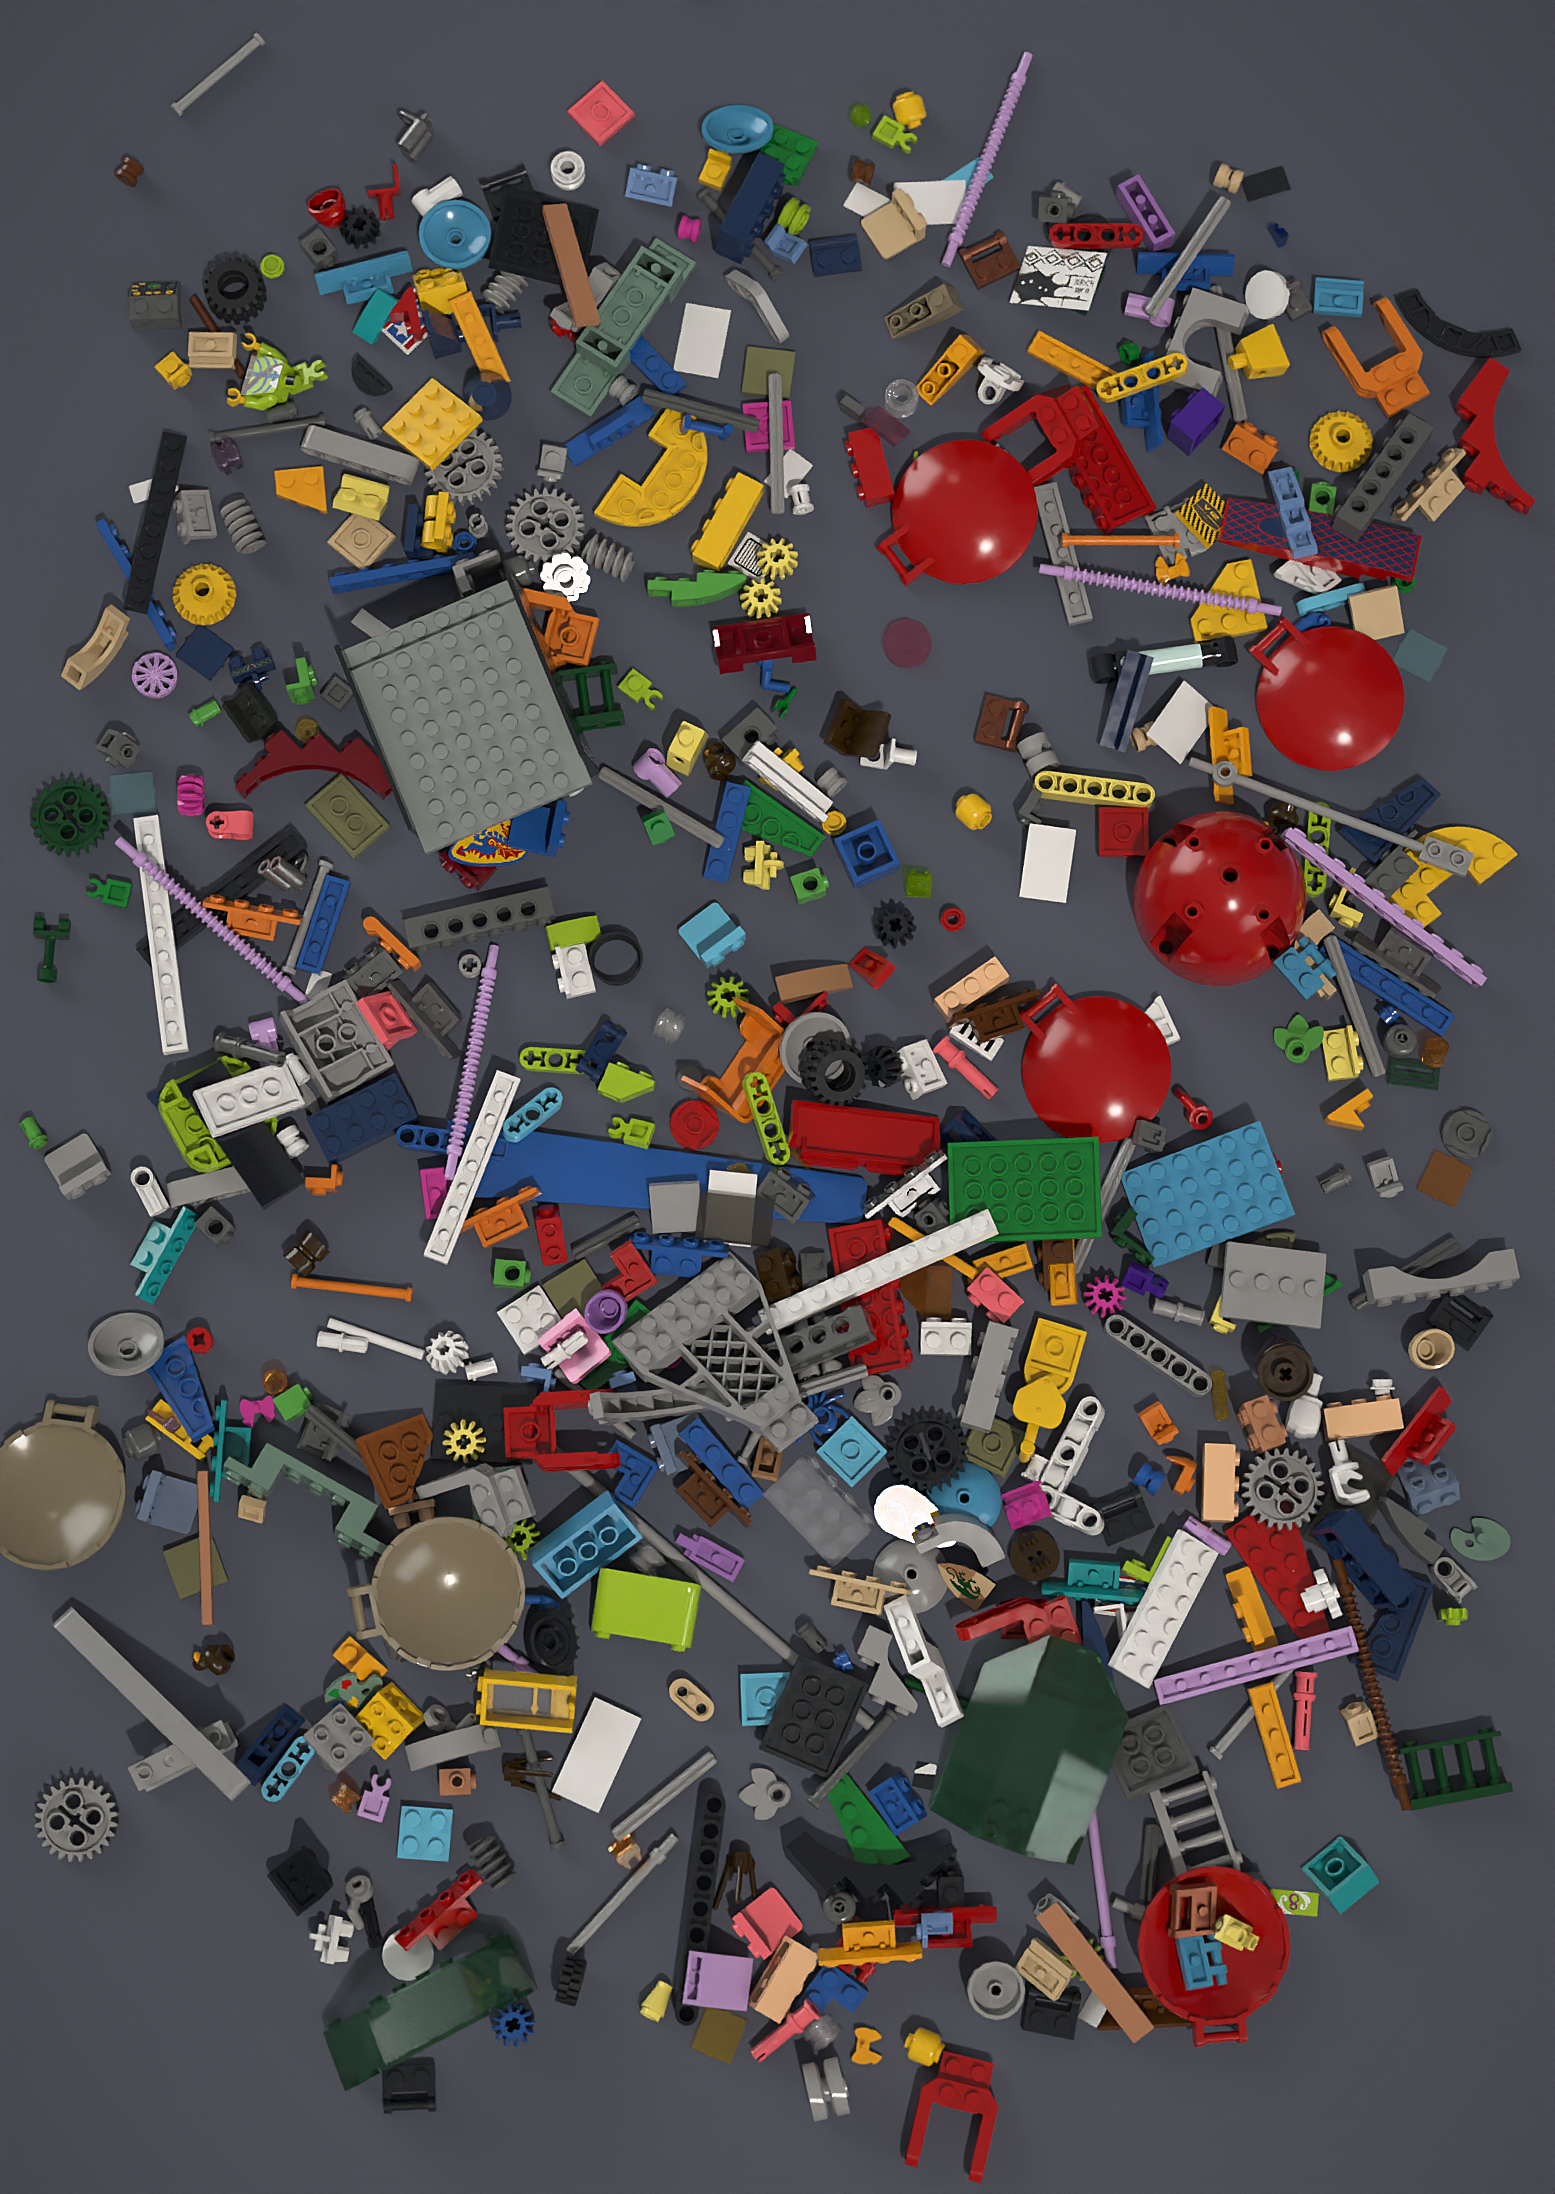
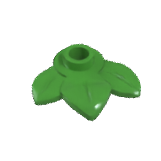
(1298, 1036)

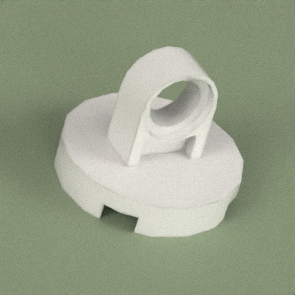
(999, 377)

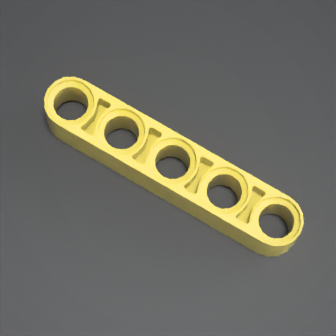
(1082, 795)

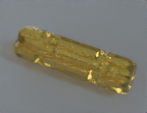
(1220, 1395)

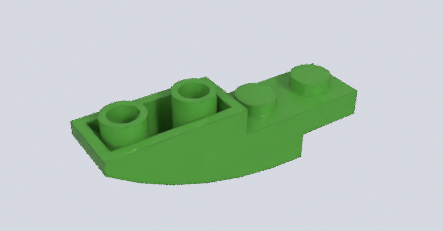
(708, 588)

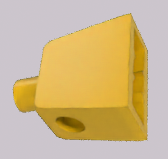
(1260, 355)

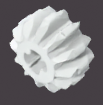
(444, 1361)

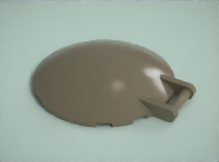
(59, 1490)
(443, 1594)

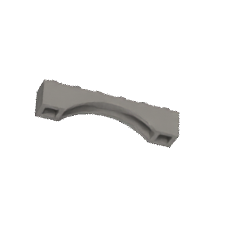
(1392, 1284)

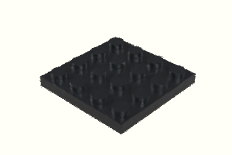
(523, 240)

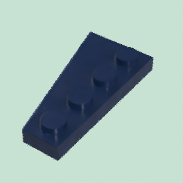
(1393, 815)
(1396, 1631)

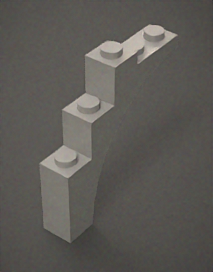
(647, 1405)

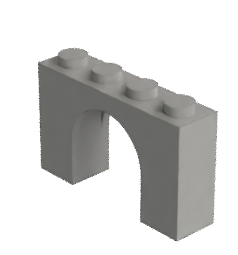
(1201, 311)

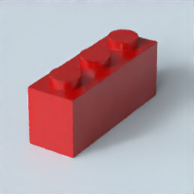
(869, 467)

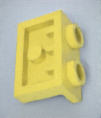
(362, 497)
(1341, 1054)

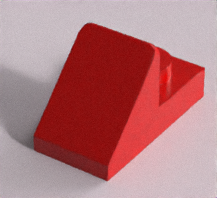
(407, 311)
(872, 967)

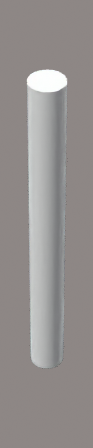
(376, 1338)

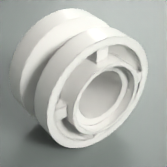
(568, 160)

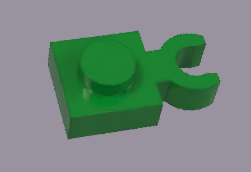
(114, 892)

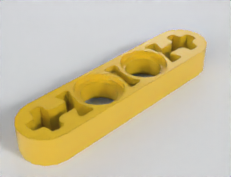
(1144, 381)

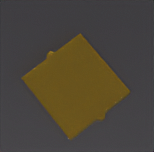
(719, 2034)

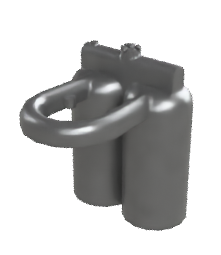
(417, 135)
(284, 874)

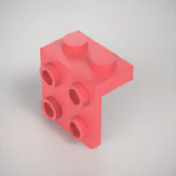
(766, 1923)

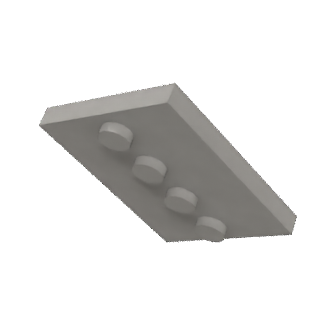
(1273, 1285)

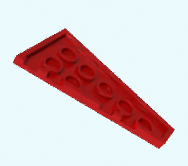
(1280, 1568)

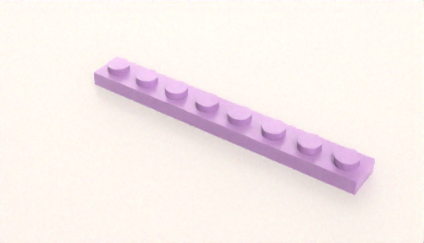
(1256, 1665)

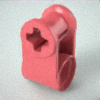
(234, 825)

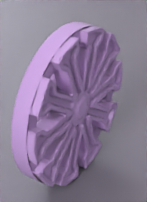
(155, 675)

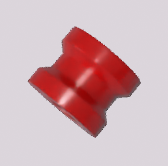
(203, 1344)

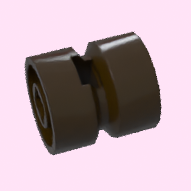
(306, 1253)

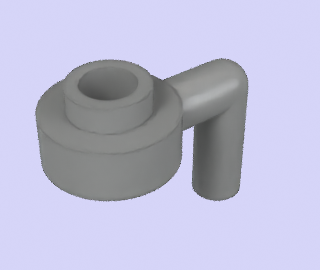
(439, 1719)
(358, 1896)

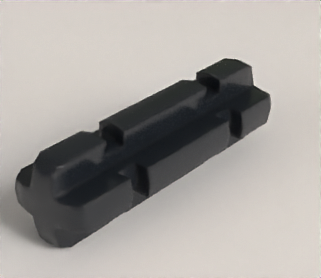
(371, 1924)

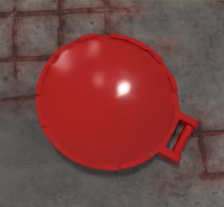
(961, 514)
(1327, 696)
(1094, 1066)
(1250, 1974)

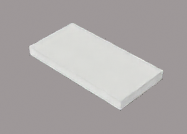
(248, 1099)
(596, 1755)

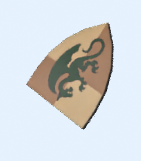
(967, 1583)

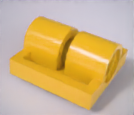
(438, 518)

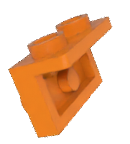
(1251, 446)

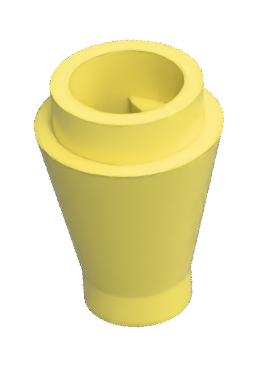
(656, 2003)

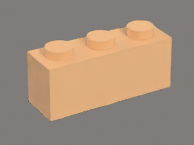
(971, 989)
(1362, 1418)
(1219, 1483)
(782, 1979)

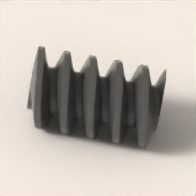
(491, 1862)

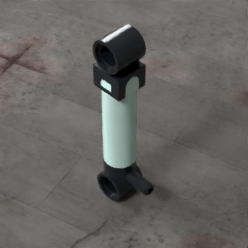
(1217, 653)

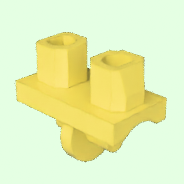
(765, 865)
(1235, 1933)

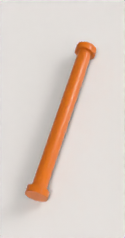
(1120, 540)
(351, 1288)

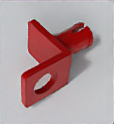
(385, 197)

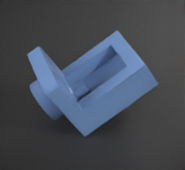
(785, 245)
(536, 1374)
(623, 1382)
(934, 1923)

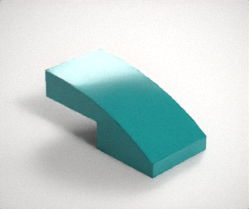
(375, 316)

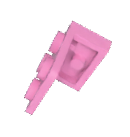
(586, 1357)

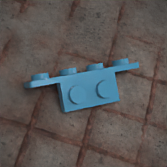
(364, 278)

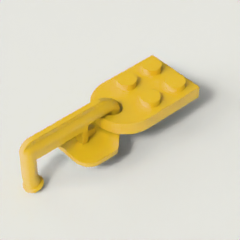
(1047, 1376)

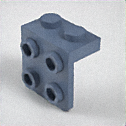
(669, 1443)
(1429, 1485)
(168, 1503)

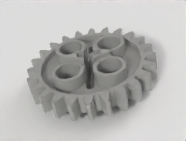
(473, 484)
(557, 509)
(1269, 1508)
(62, 1839)

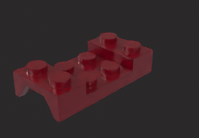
(764, 641)

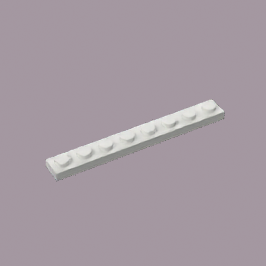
(471, 1167)

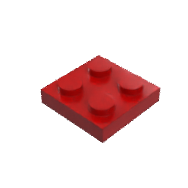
(1123, 832)

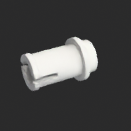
(297, 1070)
(480, 1368)

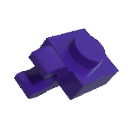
(1141, 1280)

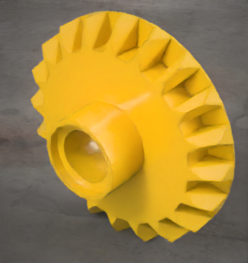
(1338, 455)
(208, 608)

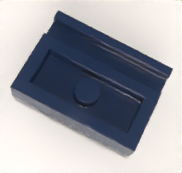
(835, 256)

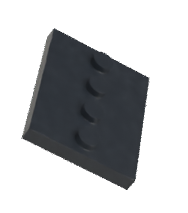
(486, 1408)
(814, 1716)

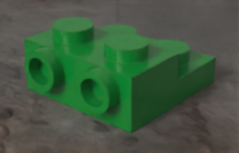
(793, 151)

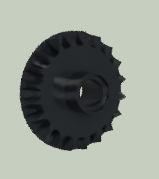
(551, 1641)

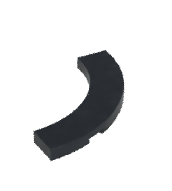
(1451, 337)

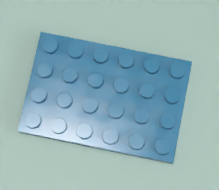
(1207, 1194)

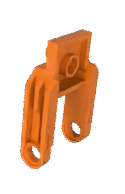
(1393, 382)
(567, 634)

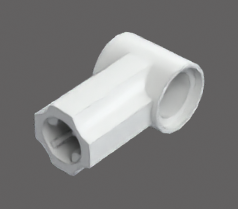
(442, 192)
(150, 1193)

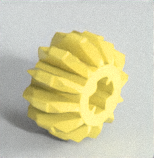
(784, 564)
(752, 595)
(458, 1435)

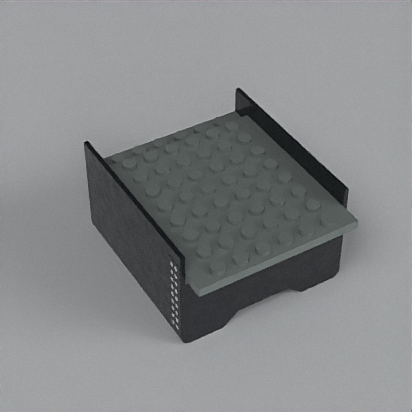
(468, 715)

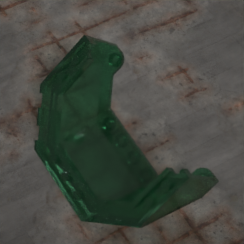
(427, 2010)

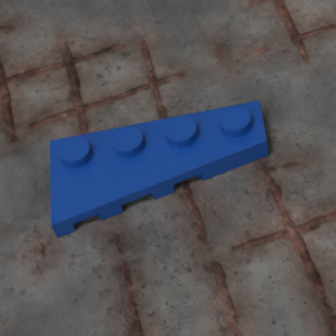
(181, 1387)

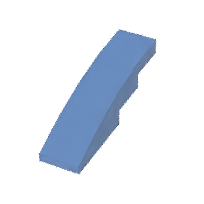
(1292, 512)

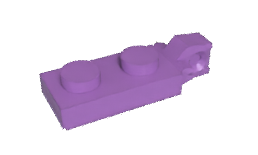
(711, 1556)

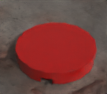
(694, 1125)

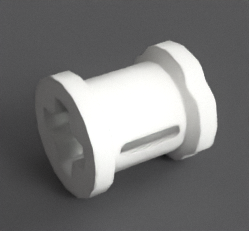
(801, 491)
(1035, 1468)

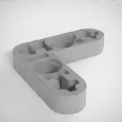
(754, 293)

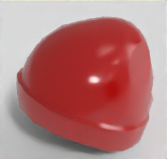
(328, 207)

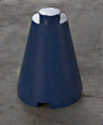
(488, 395)

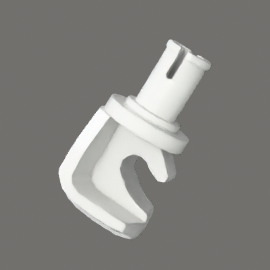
(1304, 1413)
(1342, 1473)

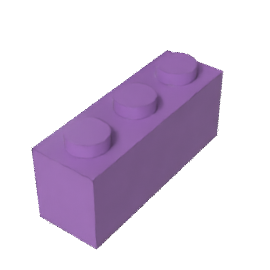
(1145, 212)

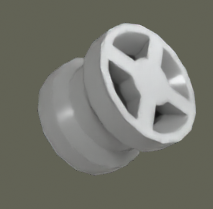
(623, 390)
(832, 782)

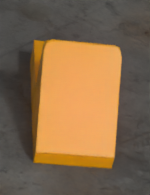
(1346, 1116)
(358, 1660)

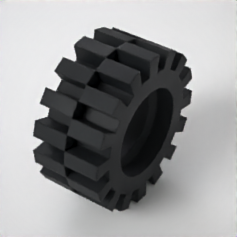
(571, 1981)

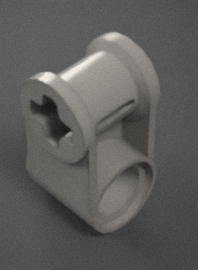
(1453, 1580)

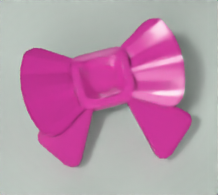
(249, 1409)

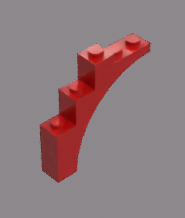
(1479, 441)

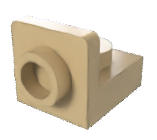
(1360, 1723)

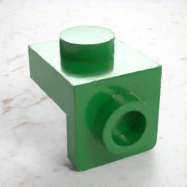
(658, 827)

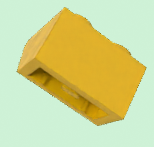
(437, 288)

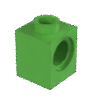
(1323, 490)
(803, 895)
(503, 1267)
(293, 1402)

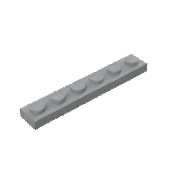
(1053, 525)

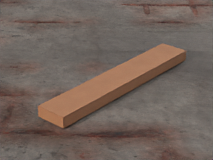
(571, 265)
(206, 1552)
(1095, 1972)

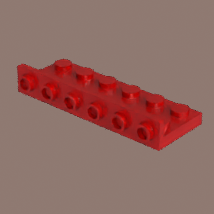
(1108, 477)
(855, 1246)

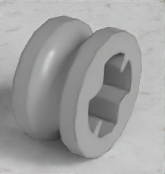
(475, 971)

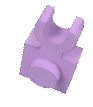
(374, 1803)

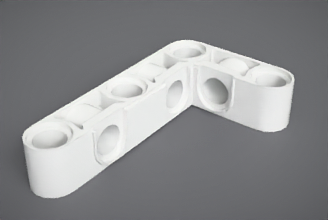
(1060, 1472)

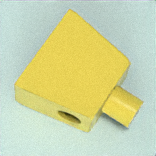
(686, 746)

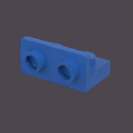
(898, 1803)

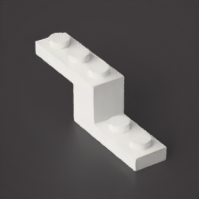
(923, 1661)

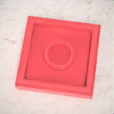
(601, 113)

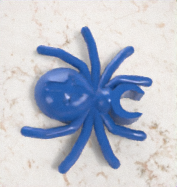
(826, 1418)

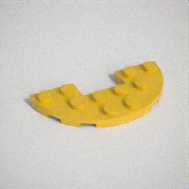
(670, 483)
(1488, 858)

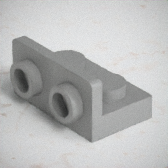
(194, 515)

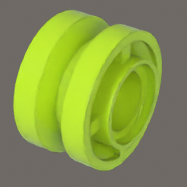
(794, 216)

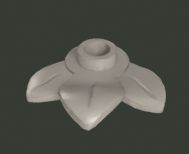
(874, 1399)
(761, 1794)

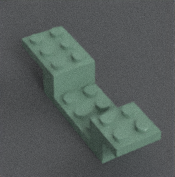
(605, 348)
(274, 1462)

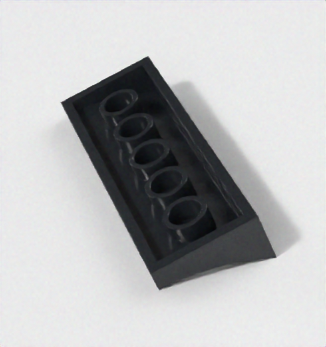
(250, 1149)

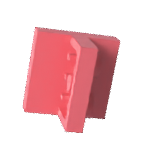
(386, 1018)

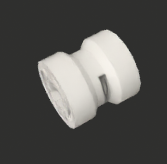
(292, 1143)

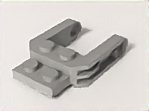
(497, 1496)

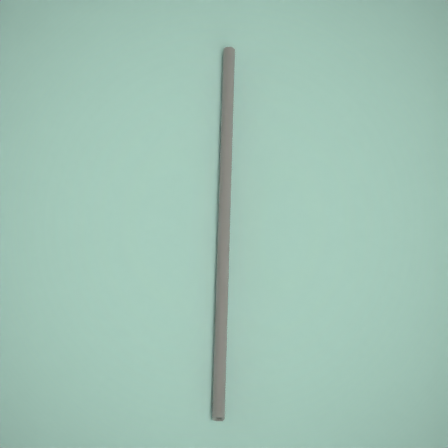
(705, 1582)

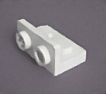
(575, 970)
(920, 1069)
(946, 1337)

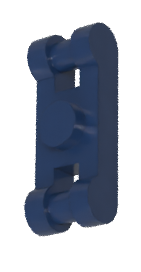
(601, 1051)

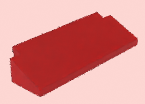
(861, 1137)

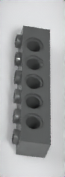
(1353, 523)
(466, 915)
(813, 1353)

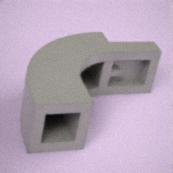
(601, 282)
(961, 1529)
(452, 1746)

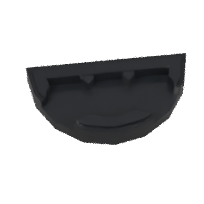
(368, 379)

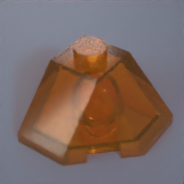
(929, 1291)

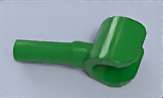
(783, 705)

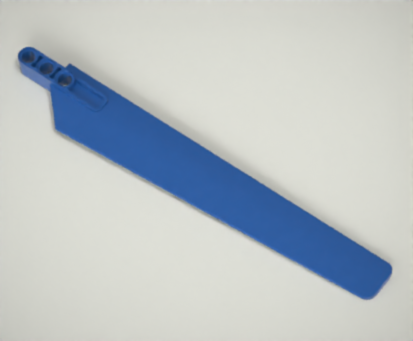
(620, 1174)

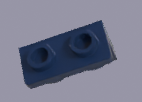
(413, 535)

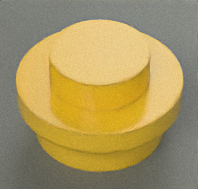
(835, 823)

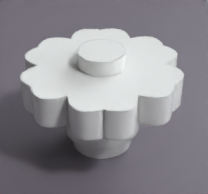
(565, 576)
(1322, 1595)

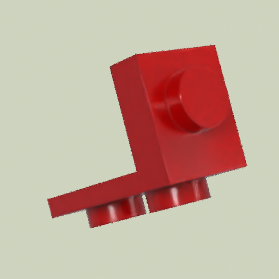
(784, 1017)
(550, 1235)

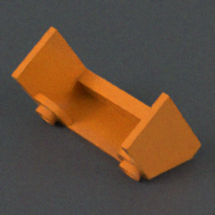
(758, 1054)

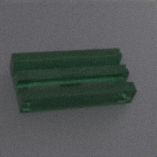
(1413, 1084)

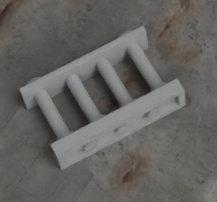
(172, 1763)
(1169, 1824)

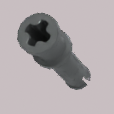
(240, 1048)

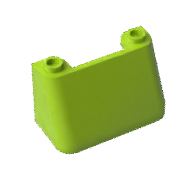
(645, 1608)

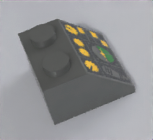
(155, 305)

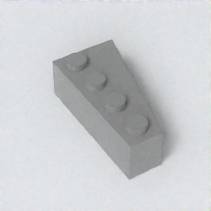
(988, 1377)

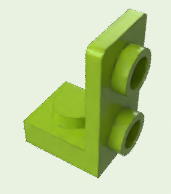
(1137, 1569)

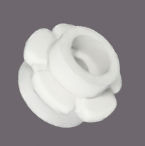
(1382, 1386)

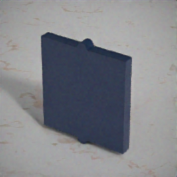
(205, 652)

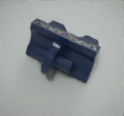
(253, 672)

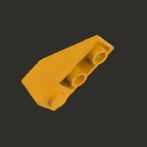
(950, 368)

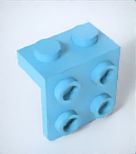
(712, 935)

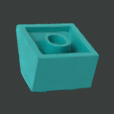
(1340, 1875)

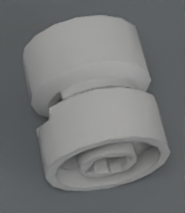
(1038, 754)

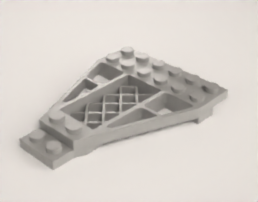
(702, 1310)

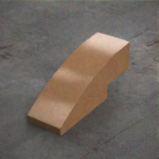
(813, 982)

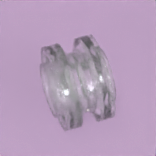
(904, 388)
(669, 1026)
(647, 1559)
(822, 2031)

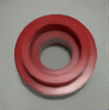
(952, 911)

